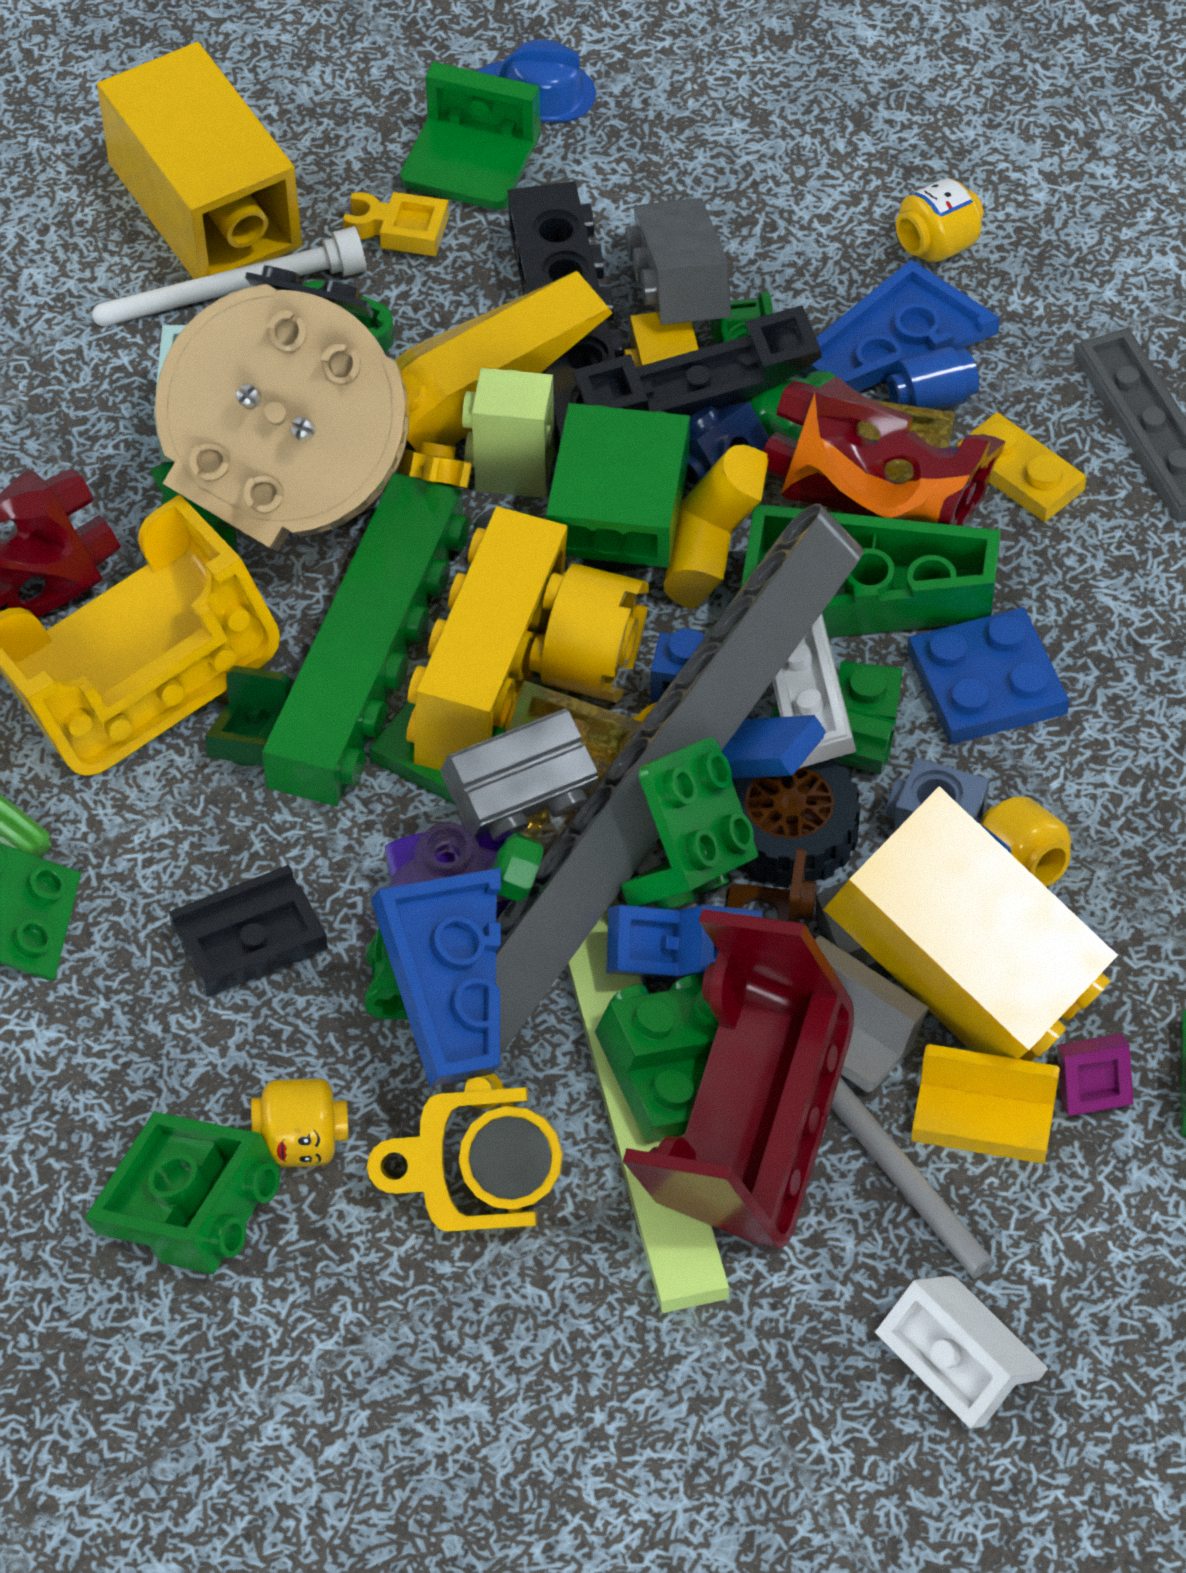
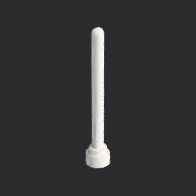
(338, 254)

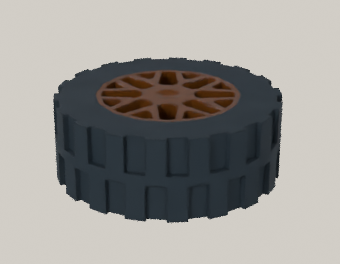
(824, 823)

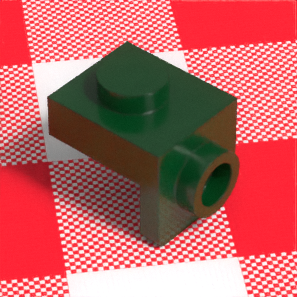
(249, 717)

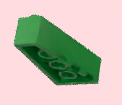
(907, 572)

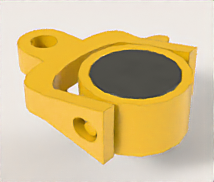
(504, 1158)

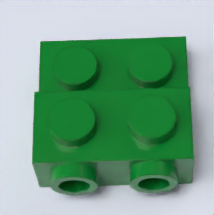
(659, 1052)
(187, 1191)

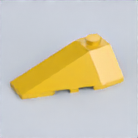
(515, 336)

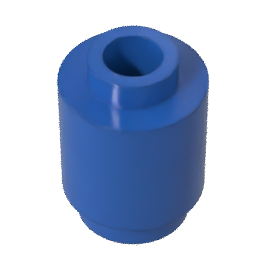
(934, 379)

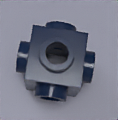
(716, 432)

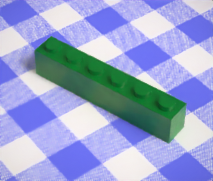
(366, 641)

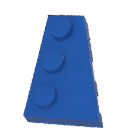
(900, 320)
(444, 964)

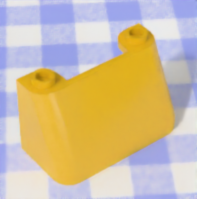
(141, 648)

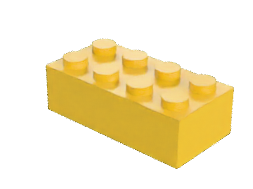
(488, 636)

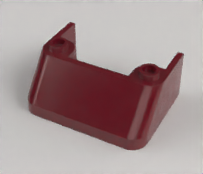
(763, 1084)

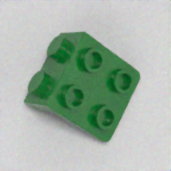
(474, 136)
(697, 824)

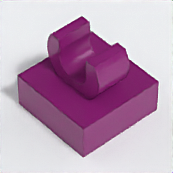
(1095, 1074)

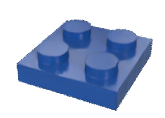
(987, 675)

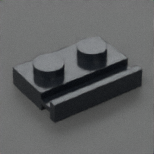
(248, 930)

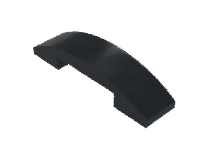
(713, 376)

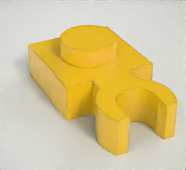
(404, 224)
(435, 464)

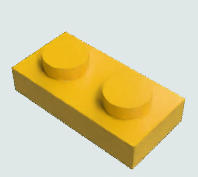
(1030, 470)

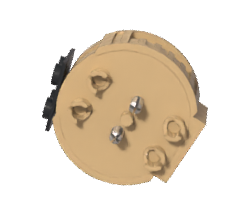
(281, 408)

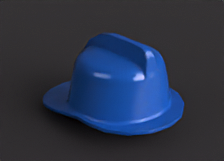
(564, 87)

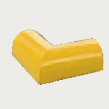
(707, 521)

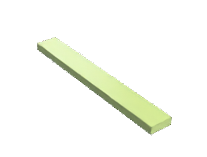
(677, 1247)

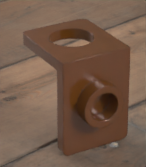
(789, 904)

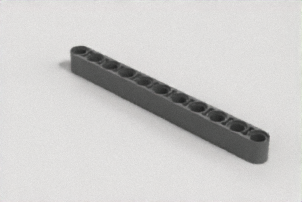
(704, 700)

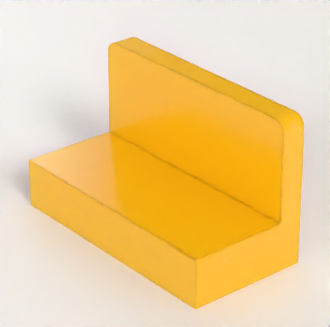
(985, 1103)

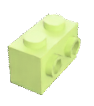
(511, 432)

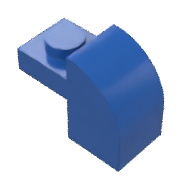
(661, 941)

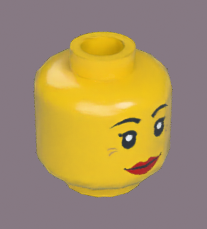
(300, 1121)

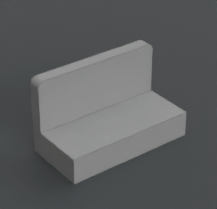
(883, 1019)

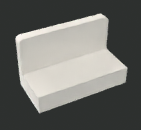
(958, 1347)

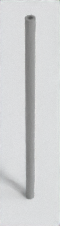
(894, 1162)

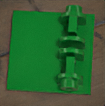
(34, 911)

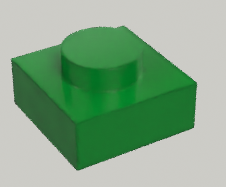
(871, 688)

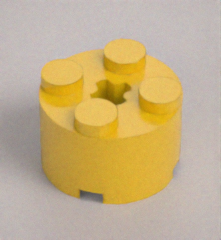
(589, 631)

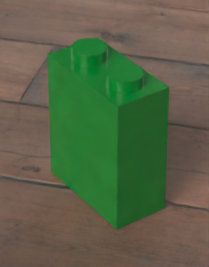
(620, 483)

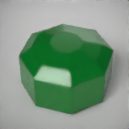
(519, 864)

